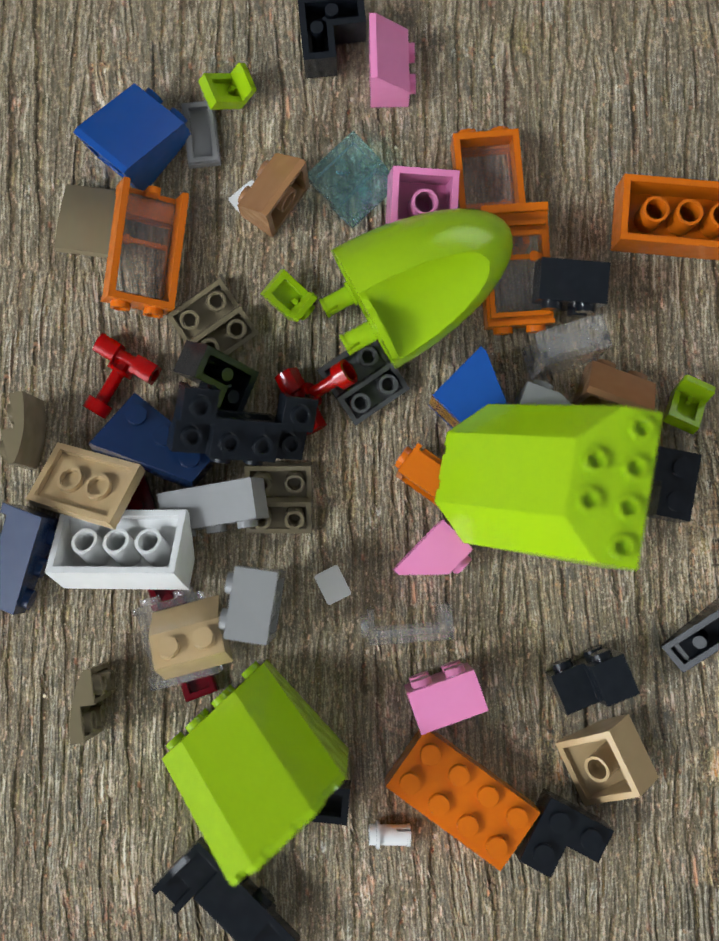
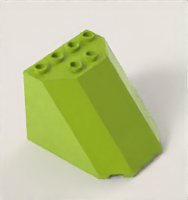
(552, 481)
(255, 769)

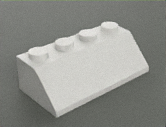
(142, 553)

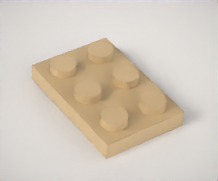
(86, 485)

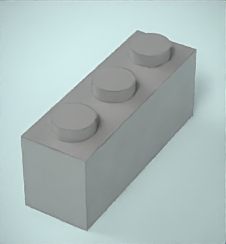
(220, 504)

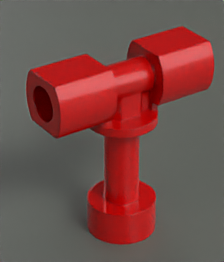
(122, 365)
(341, 375)

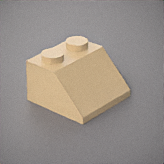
(188, 638)
(607, 761)

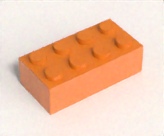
(666, 217)
(462, 797)

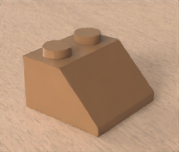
(274, 192)
(612, 387)

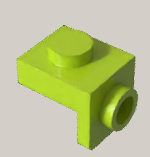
(228, 89)
(289, 297)
(688, 403)

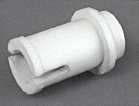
(389, 834)

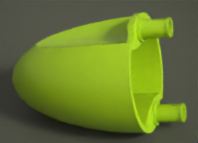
(419, 278)

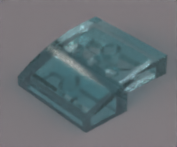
(351, 179)

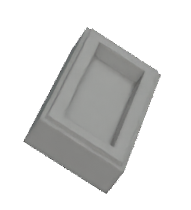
(203, 144)

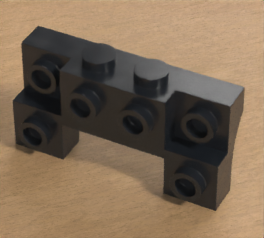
(240, 434)
(240, 910)

